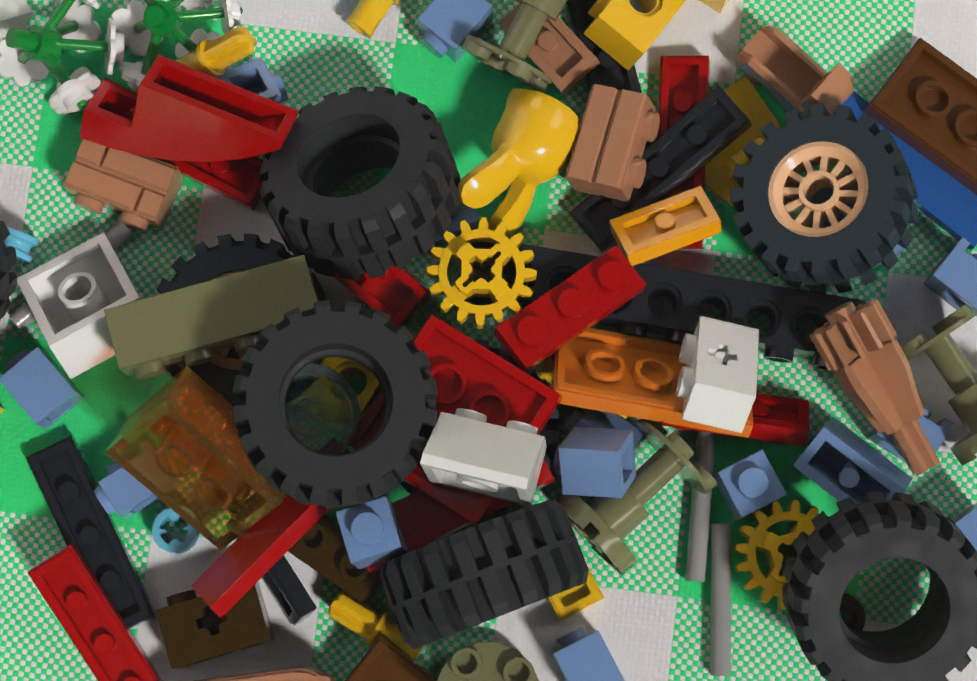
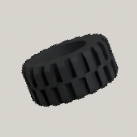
(376, 226)
(346, 334)
(848, 542)
(483, 572)

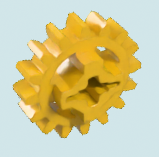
(466, 257)
(768, 544)

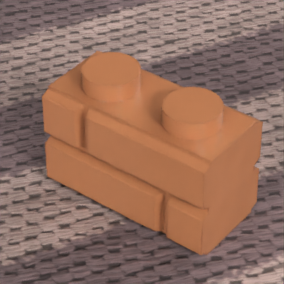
(612, 143)
(124, 183)

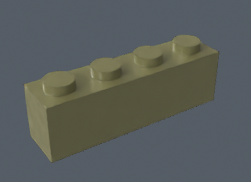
(207, 317)

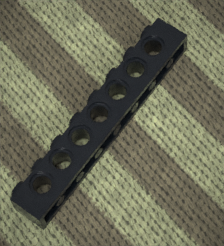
(687, 292)

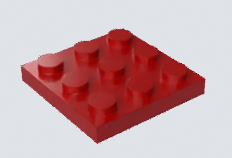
(472, 380)

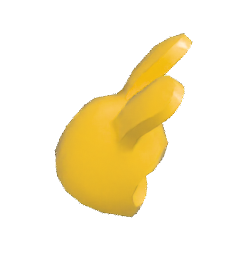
(528, 150)

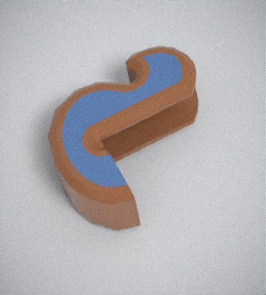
(792, 74)

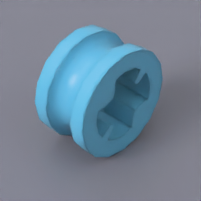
(22, 243)
(175, 545)

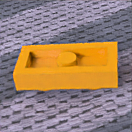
(665, 226)

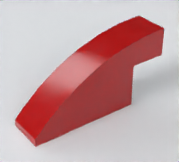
(185, 117)

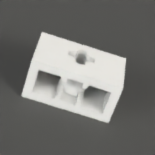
(718, 374)

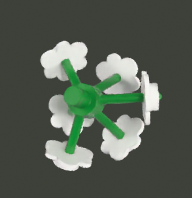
(148, 26)
(35, 52)

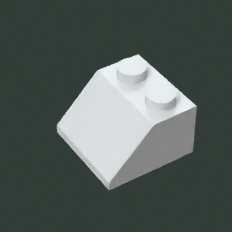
(71, 299)
(485, 456)

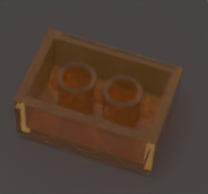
(192, 459)

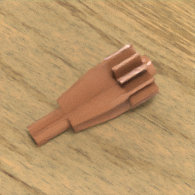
(876, 376)

